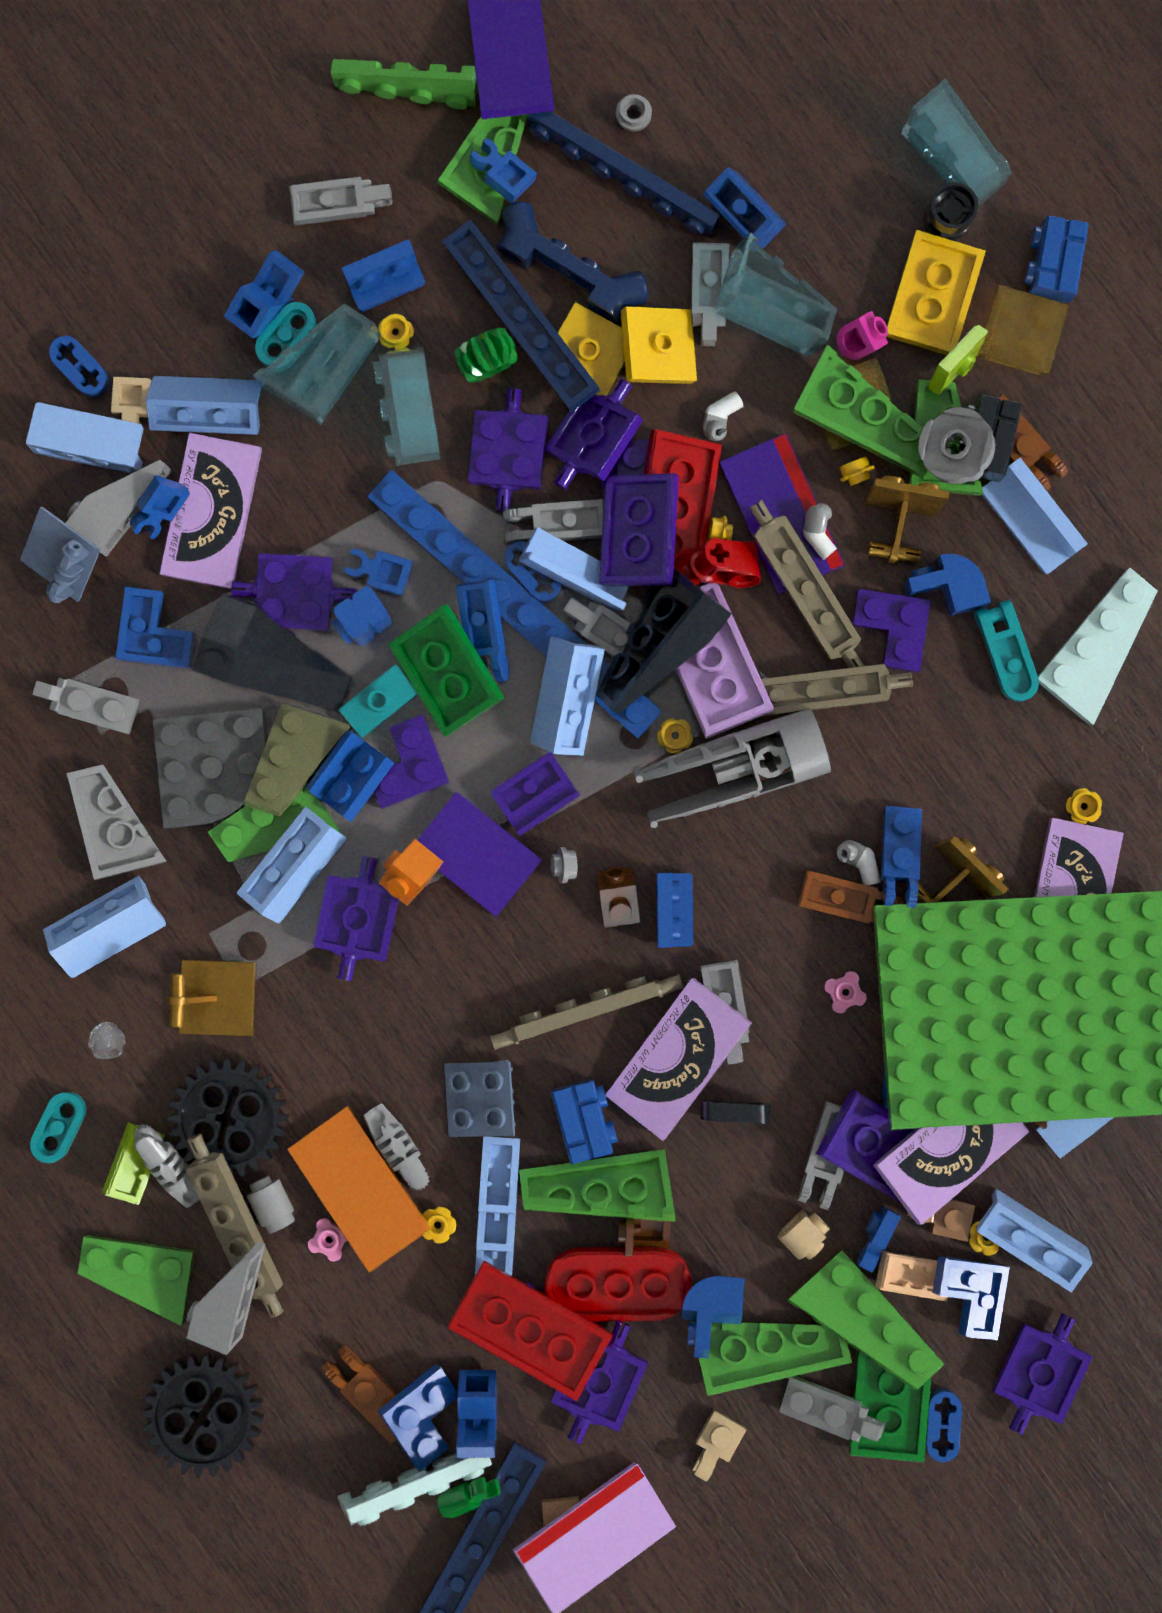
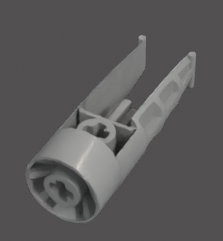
(796, 747)

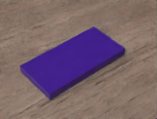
(510, 57)

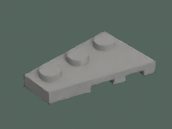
(109, 826)

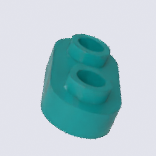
(282, 333)
(58, 1125)

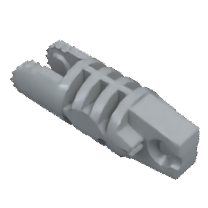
(396, 1146)
(165, 1165)

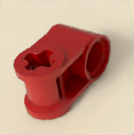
(726, 563)

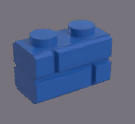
(744, 207)
(1056, 259)
(361, 617)
(582, 1120)

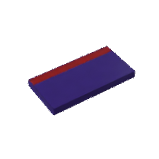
(775, 476)

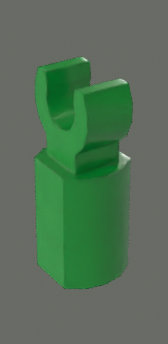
(466, 1497)

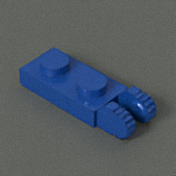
(483, 623)
(901, 852)

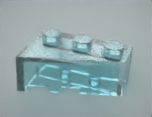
(955, 143)
(772, 301)
(321, 364)
(407, 405)

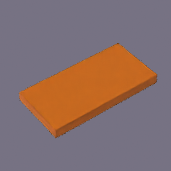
(359, 1189)

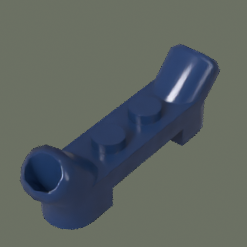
(524, 244)

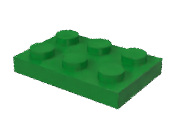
(446, 670)
(896, 1405)

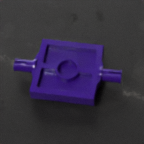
(594, 436)
(508, 450)
(295, 590)
(356, 918)
(1042, 1373)
(608, 1390)

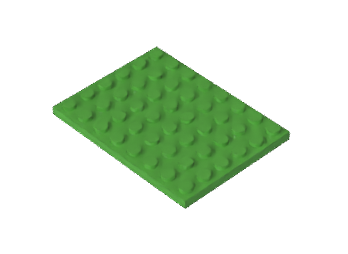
(1021, 1009)

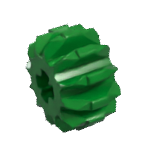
(486, 355)

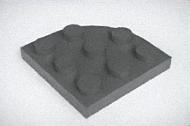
(207, 764)

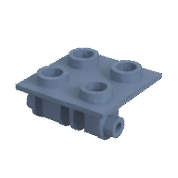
(59, 556)
(479, 1099)

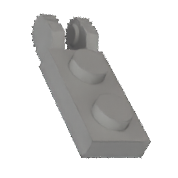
(563, 520)
(819, 1166)

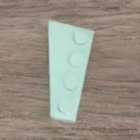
(1094, 654)
(410, 1484)

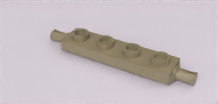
(806, 586)
(833, 688)
(569, 1012)
(231, 1219)

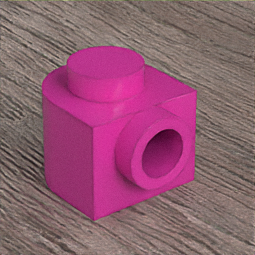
(862, 336)

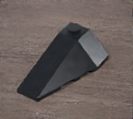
(669, 631)
(259, 654)

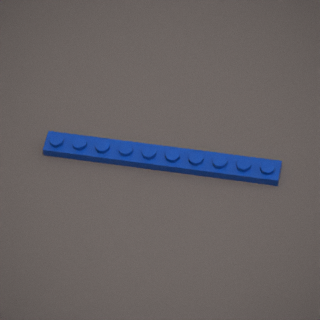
(471, 564)

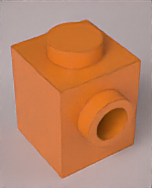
(409, 871)

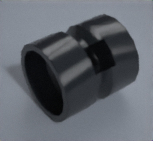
(955, 205)

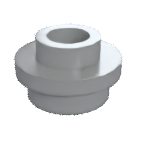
(633, 102)
(564, 864)

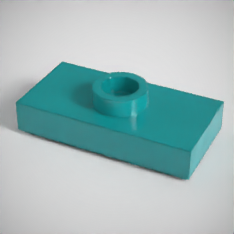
(378, 701)

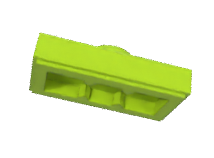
(959, 360)
(127, 1174)

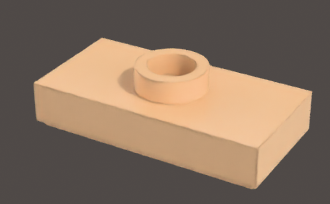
(907, 1275)

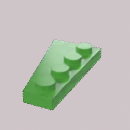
(404, 80)
(856, 411)
(609, 1186)
(857, 1312)
(768, 1352)

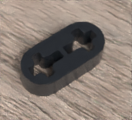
(735, 1111)

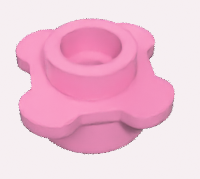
(849, 982)
(319, 1244)

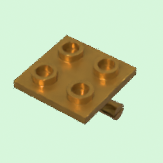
(894, 494)
(962, 857)
(213, 998)

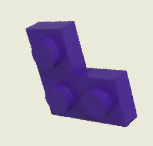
(902, 619)
(420, 765)

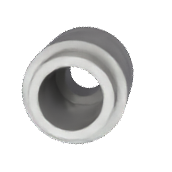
(270, 1204)

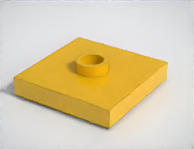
(595, 344)
(658, 345)

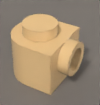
(804, 1235)

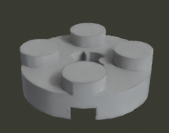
(970, 462)

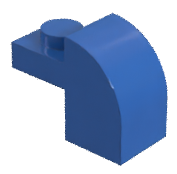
(265, 297)
(959, 580)
(708, 1301)
(477, 1414)

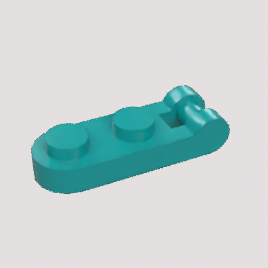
(1008, 652)

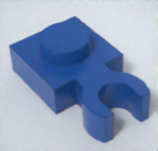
(506, 173)
(159, 502)
(385, 572)
(880, 1229)

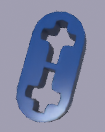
(85, 360)
(526, 578)
(951, 1425)

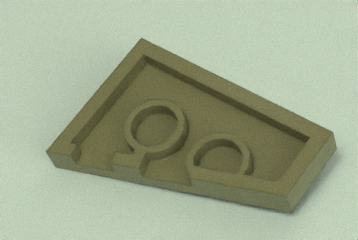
(291, 755)

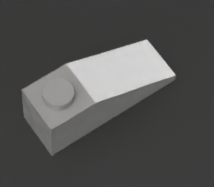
(107, 512)
(223, 1312)

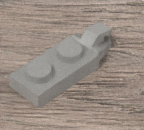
(337, 200)
(708, 273)
(599, 626)
(90, 704)
(726, 983)
(829, 1410)

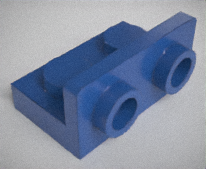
(383, 276)
(349, 775)
(674, 910)

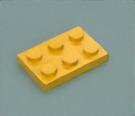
(934, 292)

